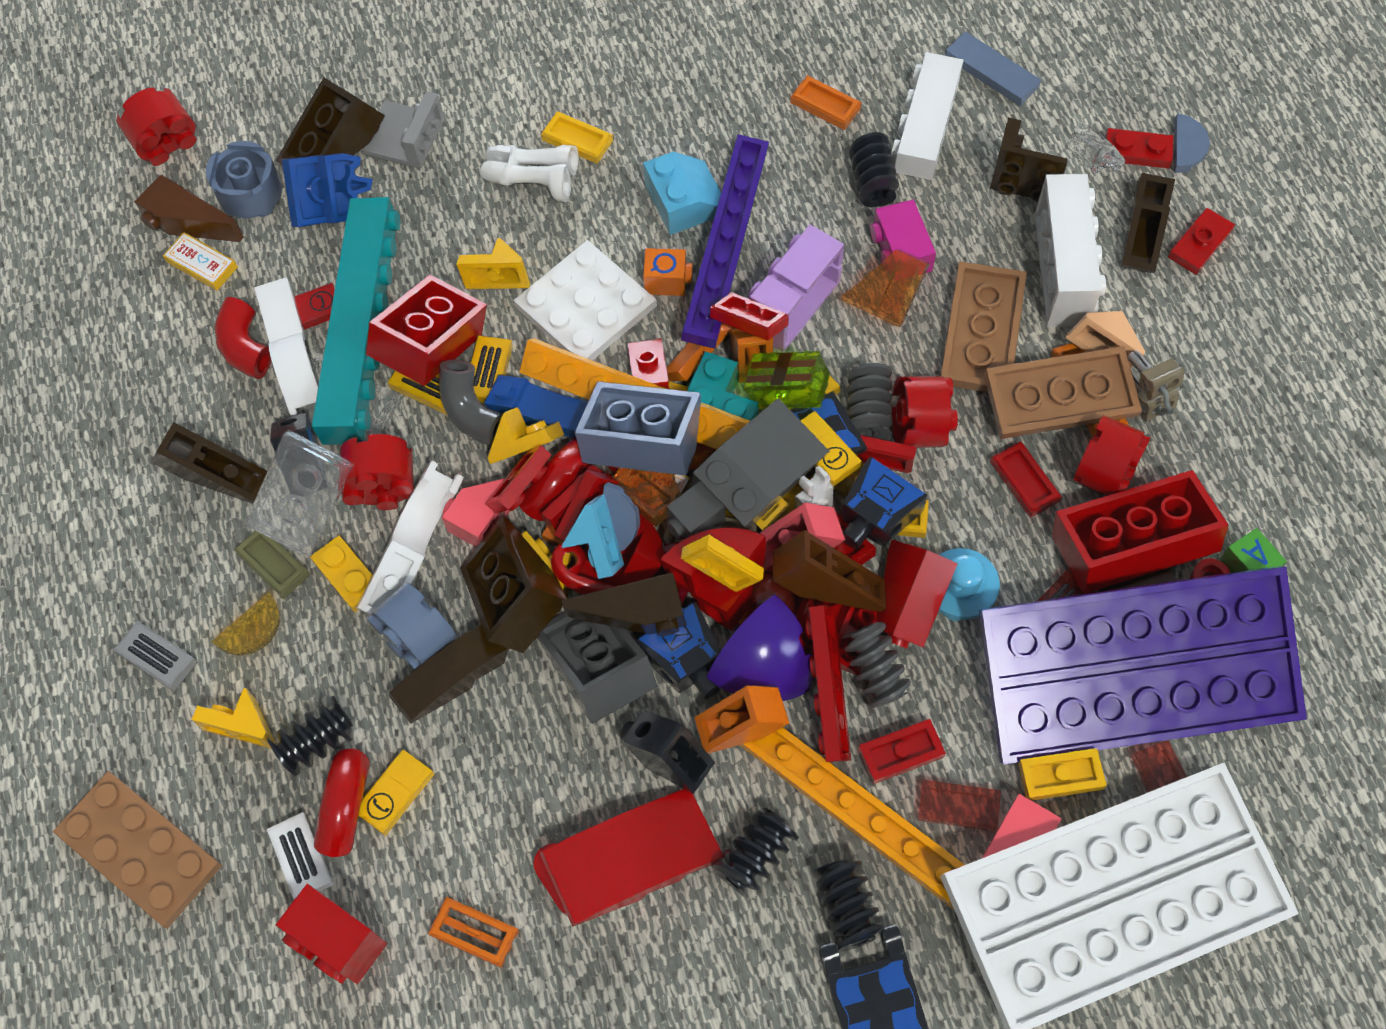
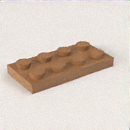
(982, 323)
(1062, 392)
(137, 849)

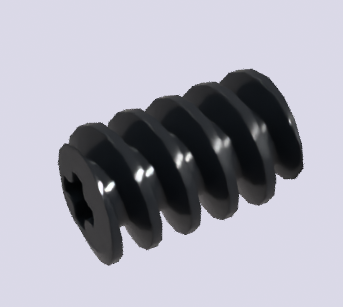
(874, 169)
(312, 737)
(755, 851)
(847, 903)

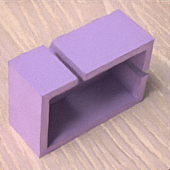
(801, 281)

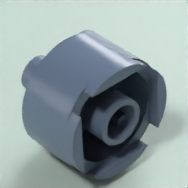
(244, 180)
(411, 626)

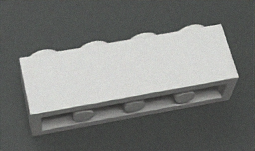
(927, 116)

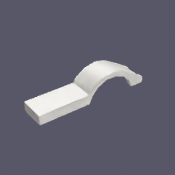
(287, 344)
(410, 537)

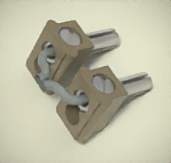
(1156, 385)

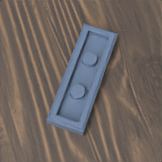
(994, 68)

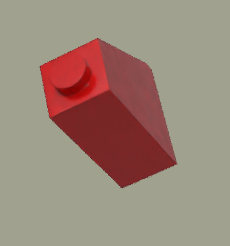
(913, 591)

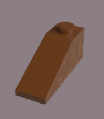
(179, 211)
(825, 574)

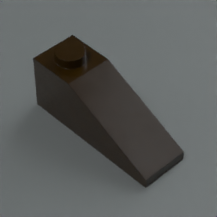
(208, 464)
(640, 606)

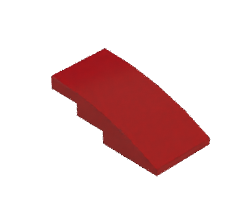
(630, 856)

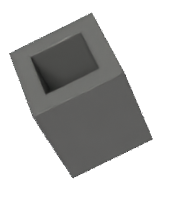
(695, 512)

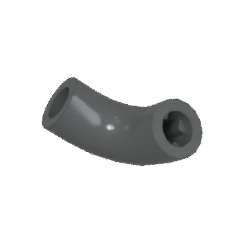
(462, 404)

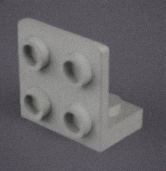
(407, 131)

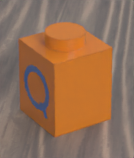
(666, 271)

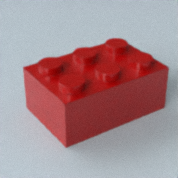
(425, 329)

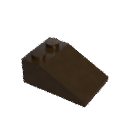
(332, 124)
(511, 588)

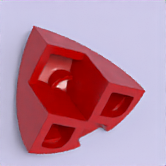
(639, 558)
(713, 597)

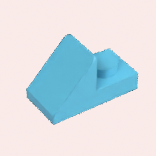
(596, 529)

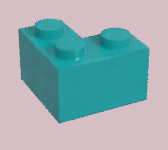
(716, 382)

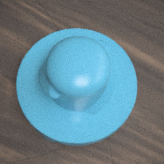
(972, 586)

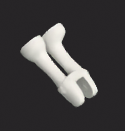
(505, 169)

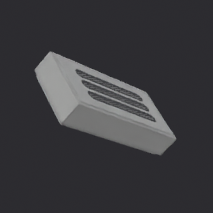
(155, 656)

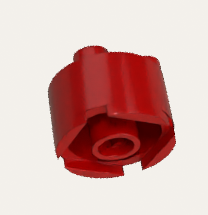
(156, 125)
(923, 411)
(1111, 457)
(380, 471)

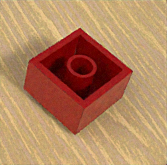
(325, 930)

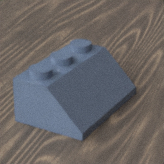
(639, 428)

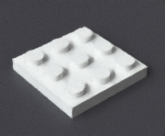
(585, 302)

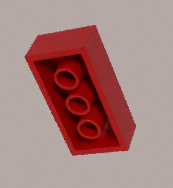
(1139, 531)

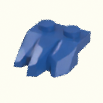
(322, 187)

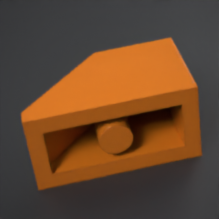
(743, 347)
(741, 718)

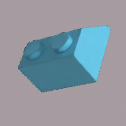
(681, 190)

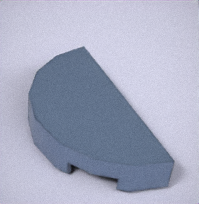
(1190, 143)
(623, 514)

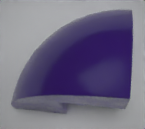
(765, 654)

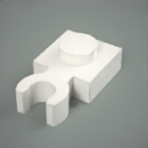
(816, 490)

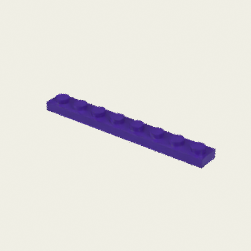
(725, 240)

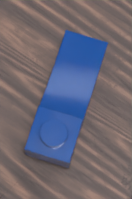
(536, 403)

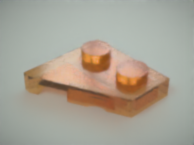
(889, 287)
(649, 491)

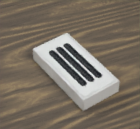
(297, 856)

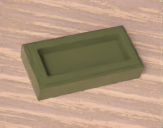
(272, 563)

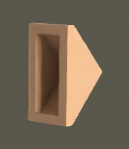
(1105, 331)

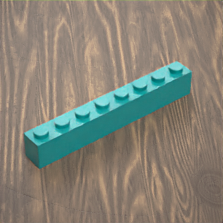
(359, 297)

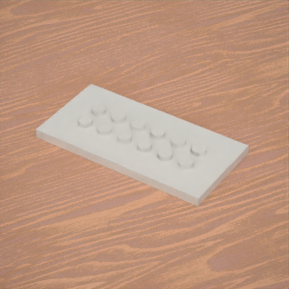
(1117, 898)

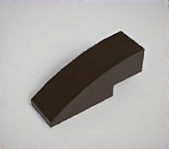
(1147, 222)
(447, 674)

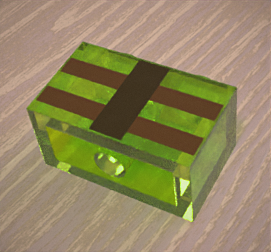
(793, 377)

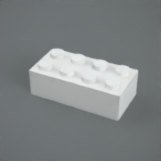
(1068, 249)

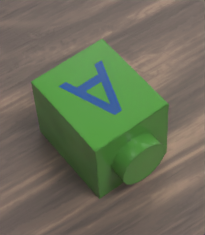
(1252, 553)

